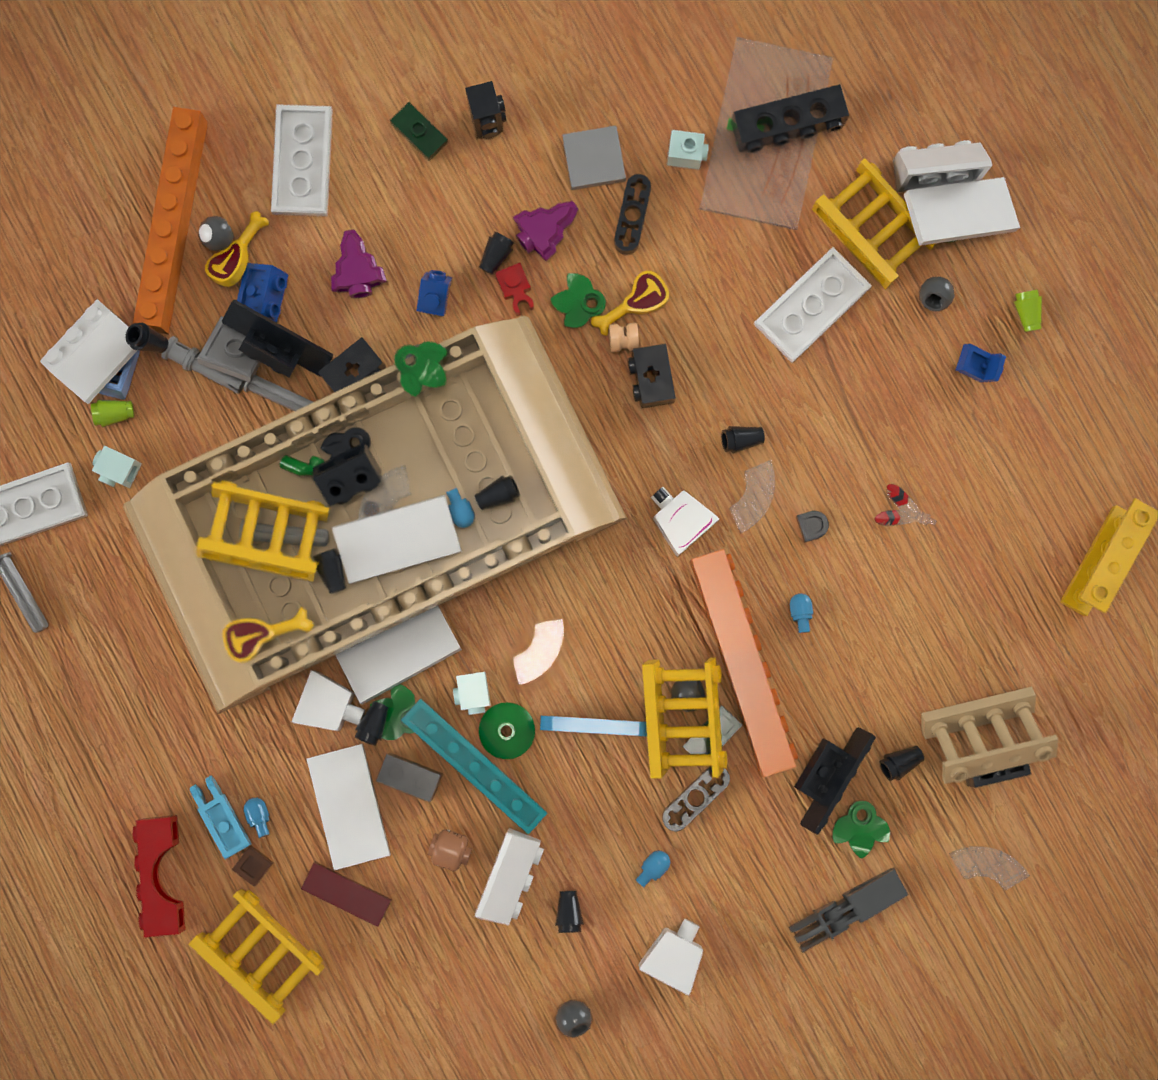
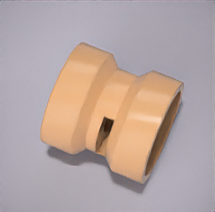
(623, 337)

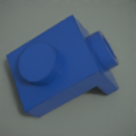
(434, 292)
(980, 364)

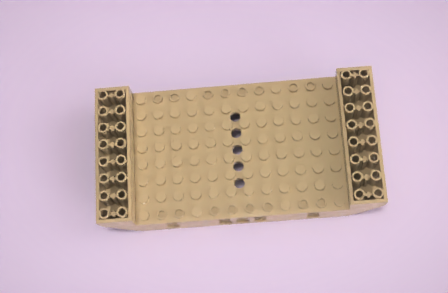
(489, 420)

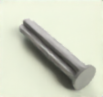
(276, 393)
(292, 535)
(21, 594)

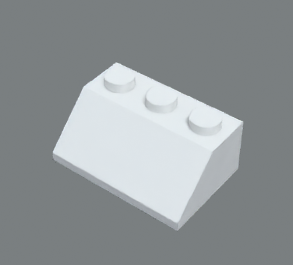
(940, 165)
(90, 352)
(509, 877)

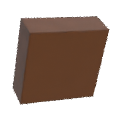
(252, 866)

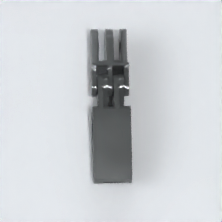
(857, 904)

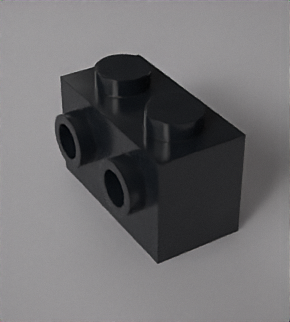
(486, 110)
(347, 475)

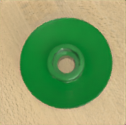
(522, 730)

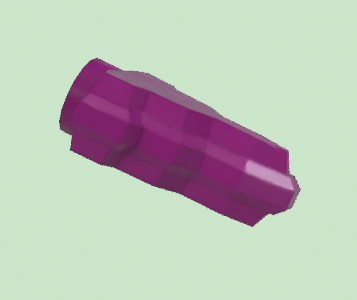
(544, 228)
(356, 268)

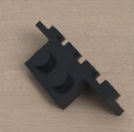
(274, 343)
(829, 776)

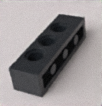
(828, 101)

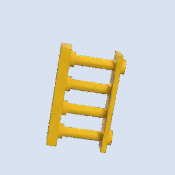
(848, 229)
(1110, 558)
(271, 559)
(659, 733)
(229, 964)

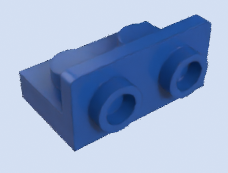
(263, 289)

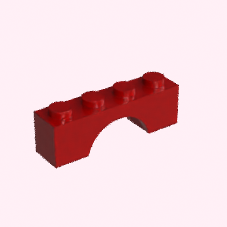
(160, 912)

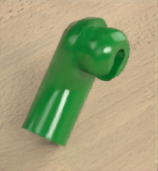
(298, 467)

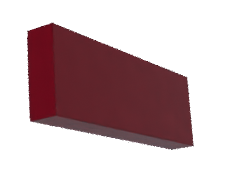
(346, 894)

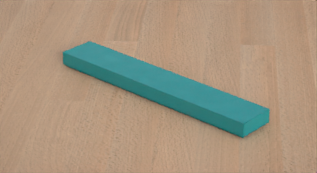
(474, 766)

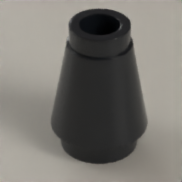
(495, 252)
(144, 338)
(741, 438)
(498, 493)
(330, 570)
(372, 724)
(901, 762)
(569, 914)

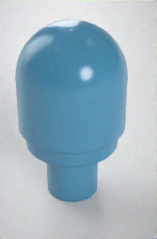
(460, 509)
(801, 611)
(257, 815)
(654, 867)

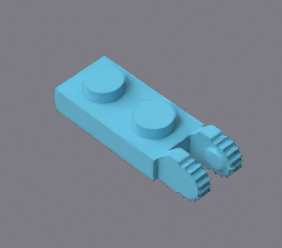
(220, 819)

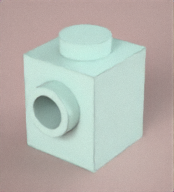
(687, 149)
(115, 467)
(472, 692)

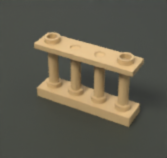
(982, 712)

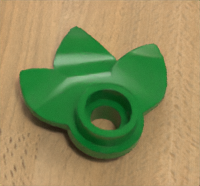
(574, 301)
(424, 369)
(399, 704)
(861, 833)

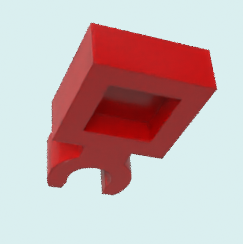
(514, 285)

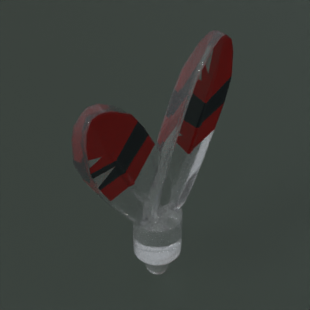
(908, 510)

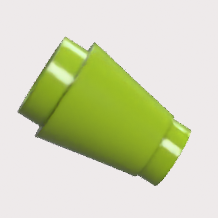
(1029, 309)
(110, 412)

